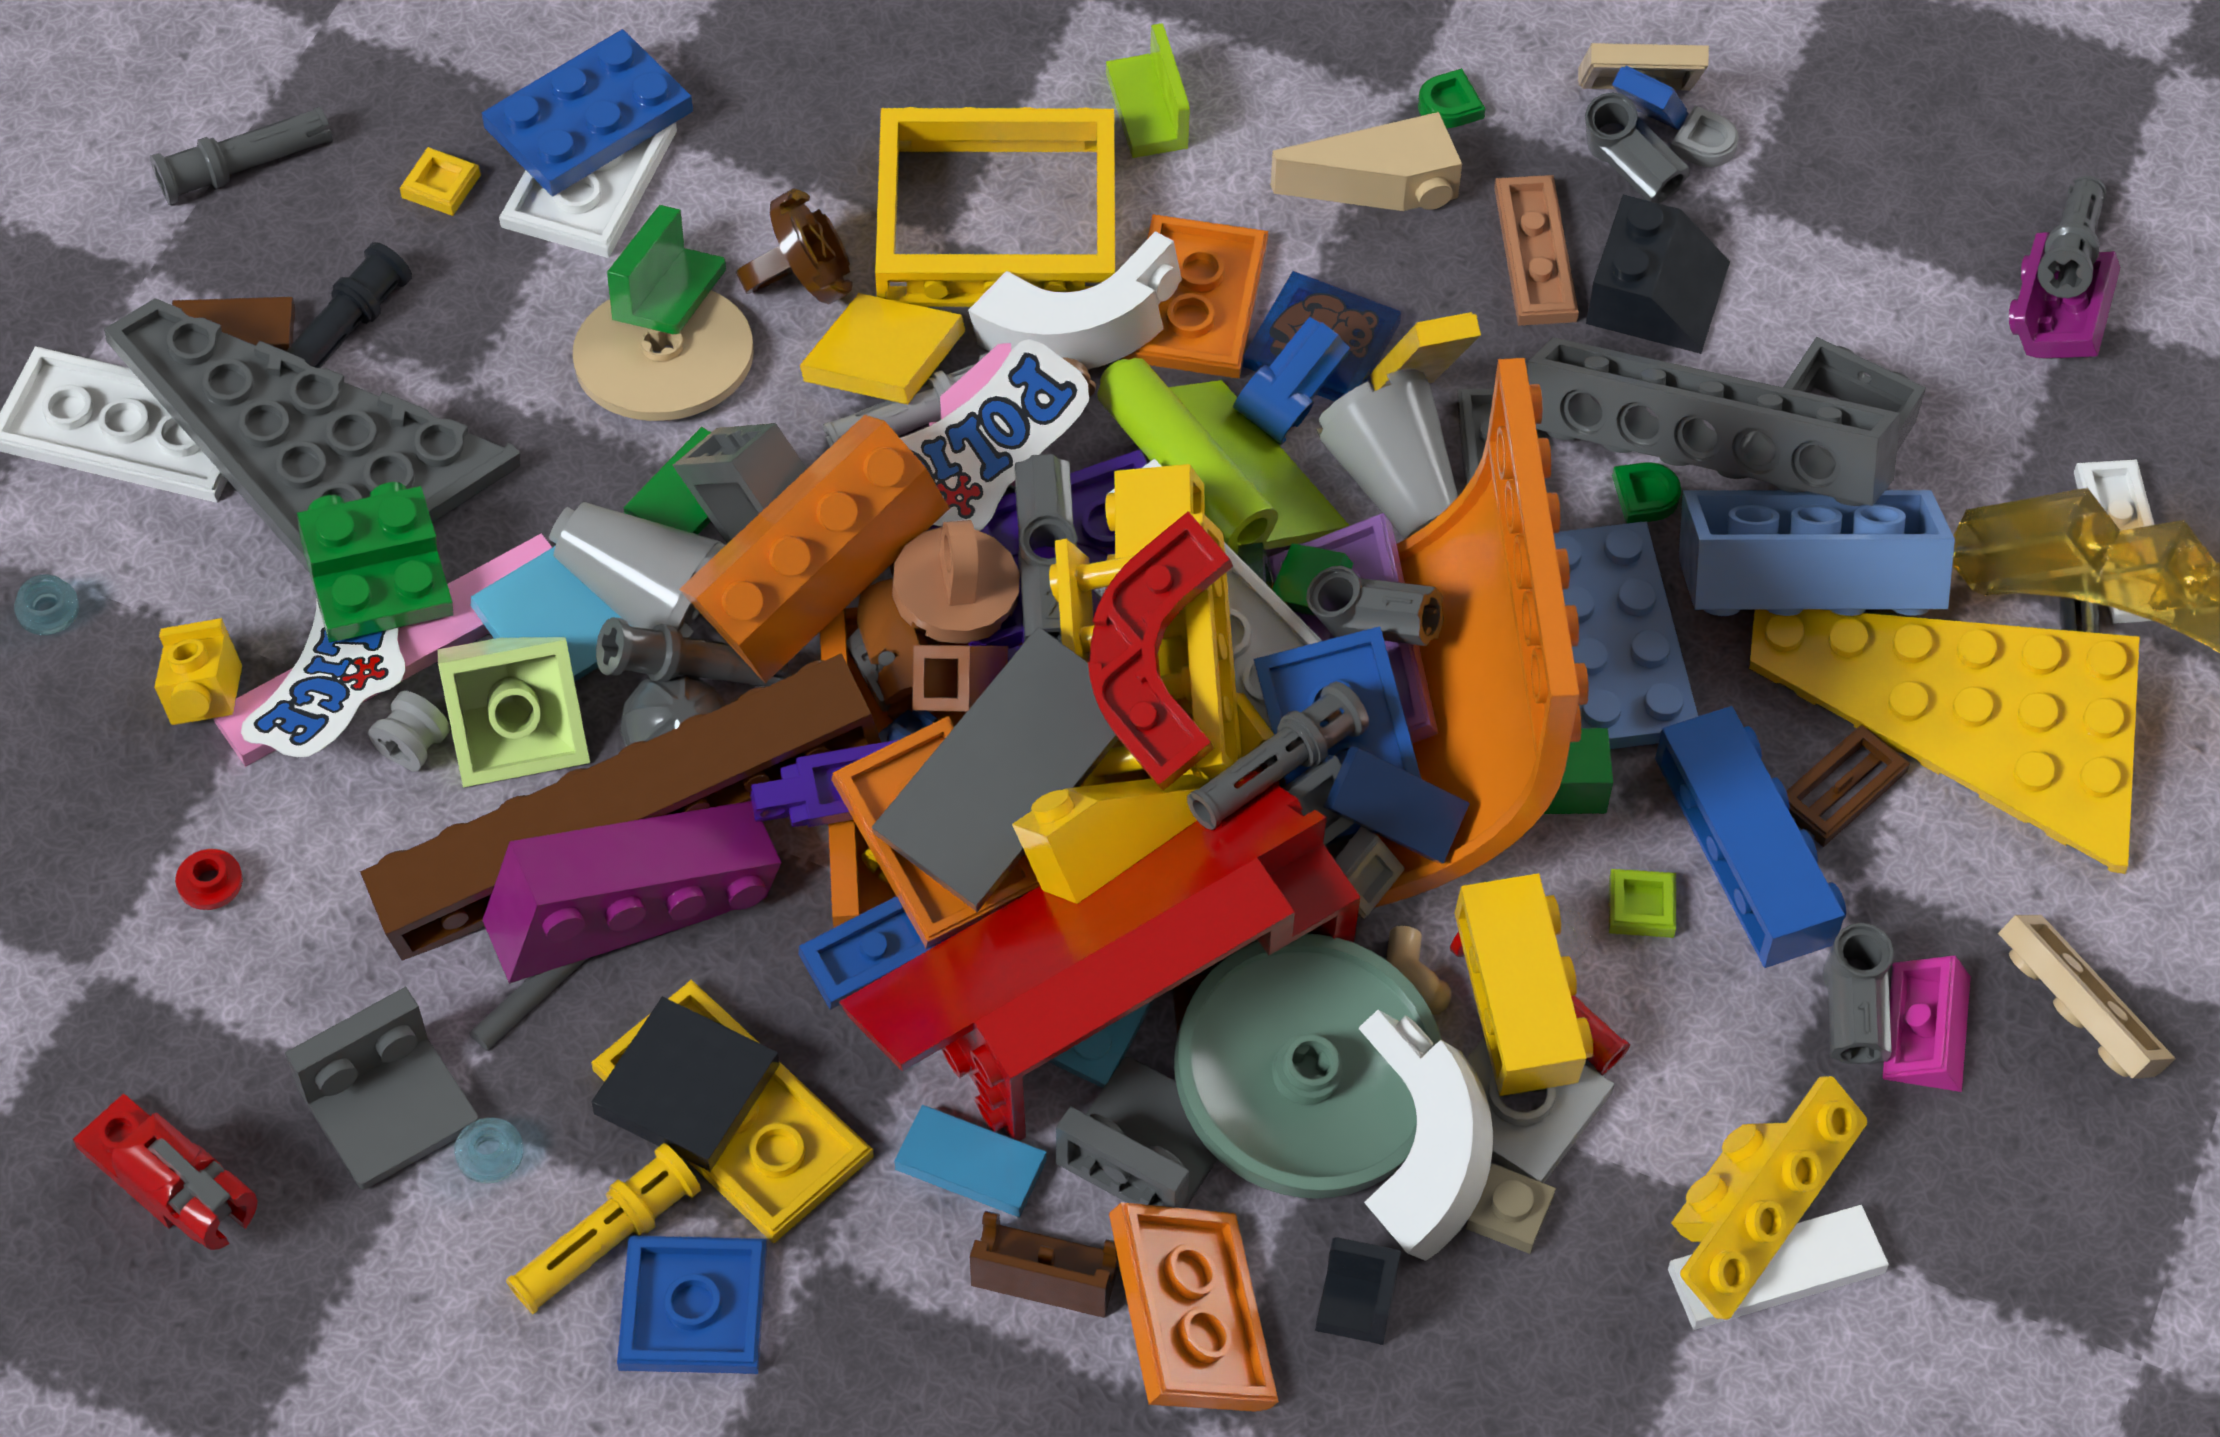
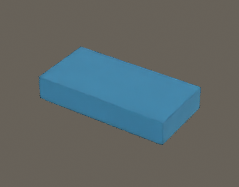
(970, 1161)

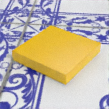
(882, 348)

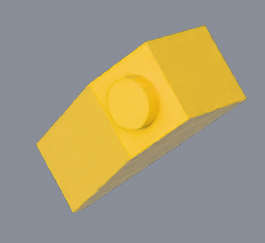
(1096, 832)

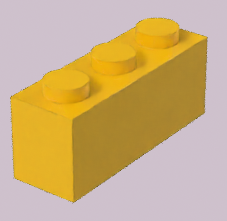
(1522, 984)

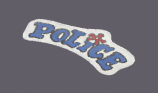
(1004, 423)
(325, 690)

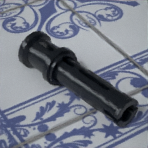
(353, 301)

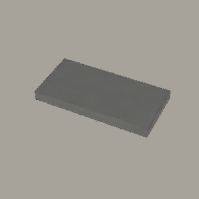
(1017, 742)

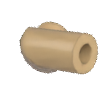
(1404, 954)

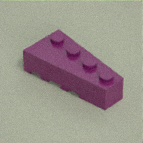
(623, 884)

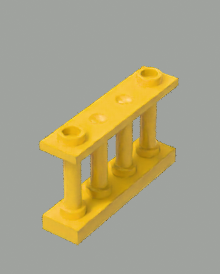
(1203, 623)

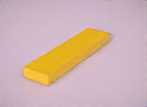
(1429, 348)

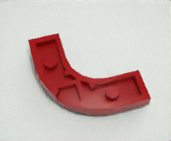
(1127, 644)

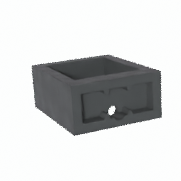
(1842, 376)
(739, 473)

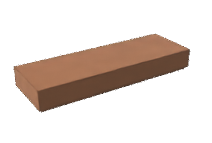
(1536, 250)

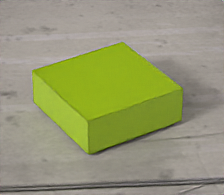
(1642, 903)

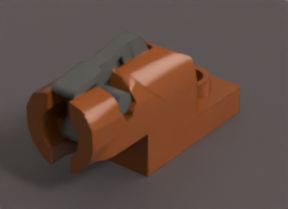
(885, 648)

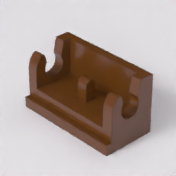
(1043, 1268)

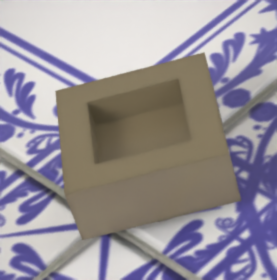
(1511, 1208)

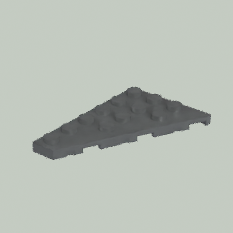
(294, 428)

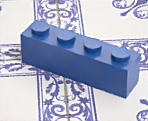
(1750, 836)

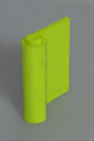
(1247, 477)

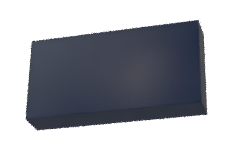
(1396, 805)

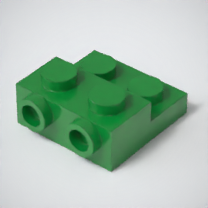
(374, 561)

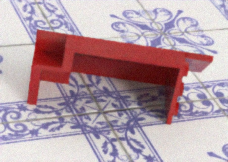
(1062, 970)

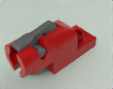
(166, 1172)

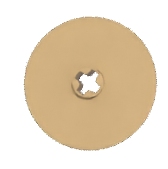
(699, 372)

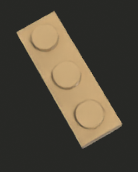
(2085, 998)

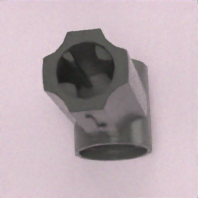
(1634, 151)
(1356, 604)
(1858, 997)

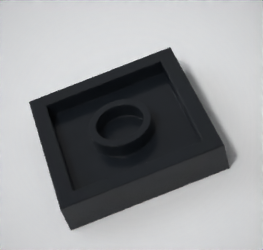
(685, 1083)

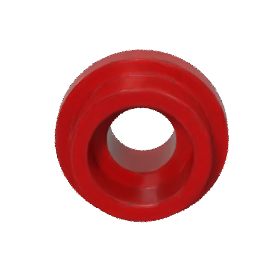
(212, 893)

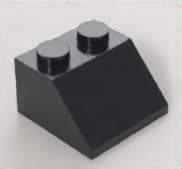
(1657, 277)

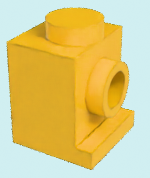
(197, 672)

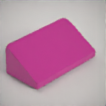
(1928, 1022)

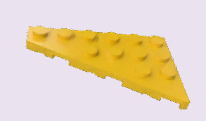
(2003, 709)

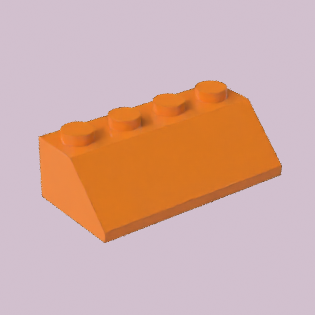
(816, 546)

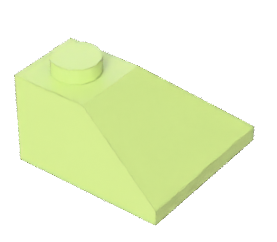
(512, 708)

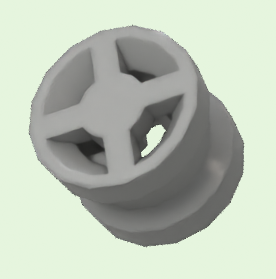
(409, 730)

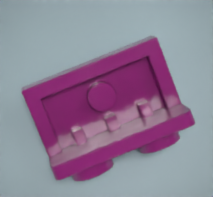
(2060, 325)

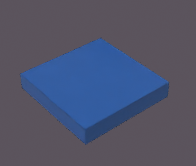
(692, 1305)

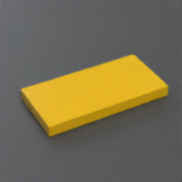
(786, 1149)

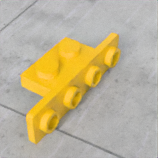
(1761, 1192)

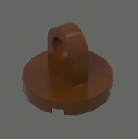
(805, 248)

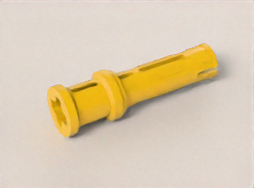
(628, 1210)

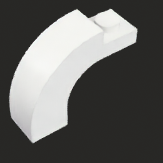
(1085, 324)
(1452, 1144)

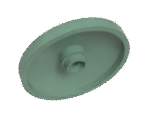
(1286, 1076)

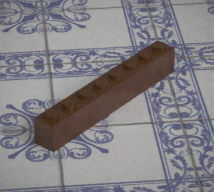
(706, 762)

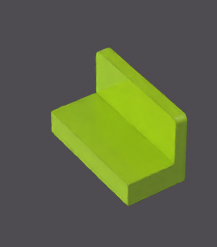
(1151, 98)

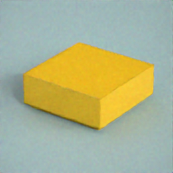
(440, 181)

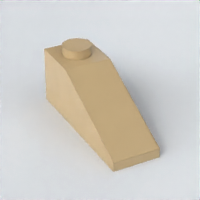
(1379, 167)

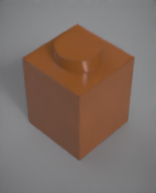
(954, 674)

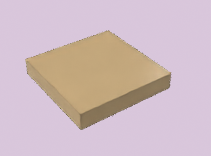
(1671, 64)

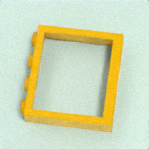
(964, 278)

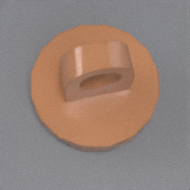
(955, 583)

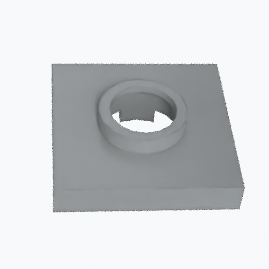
(1540, 1139)

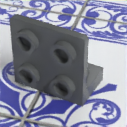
(380, 1089)
(1135, 1140)

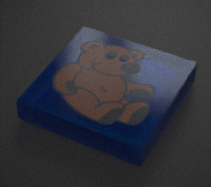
(1357, 320)

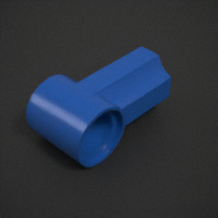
(1284, 392)

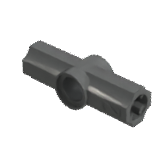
(1042, 518)

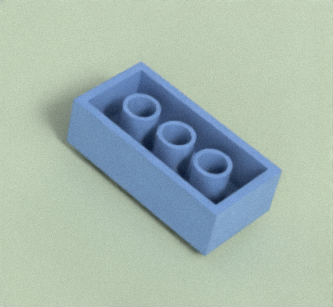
(1814, 553)

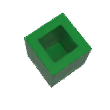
(1586, 777)

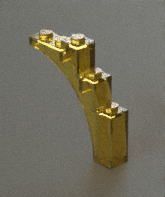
(2076, 551)

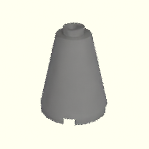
(1393, 448)
(633, 563)

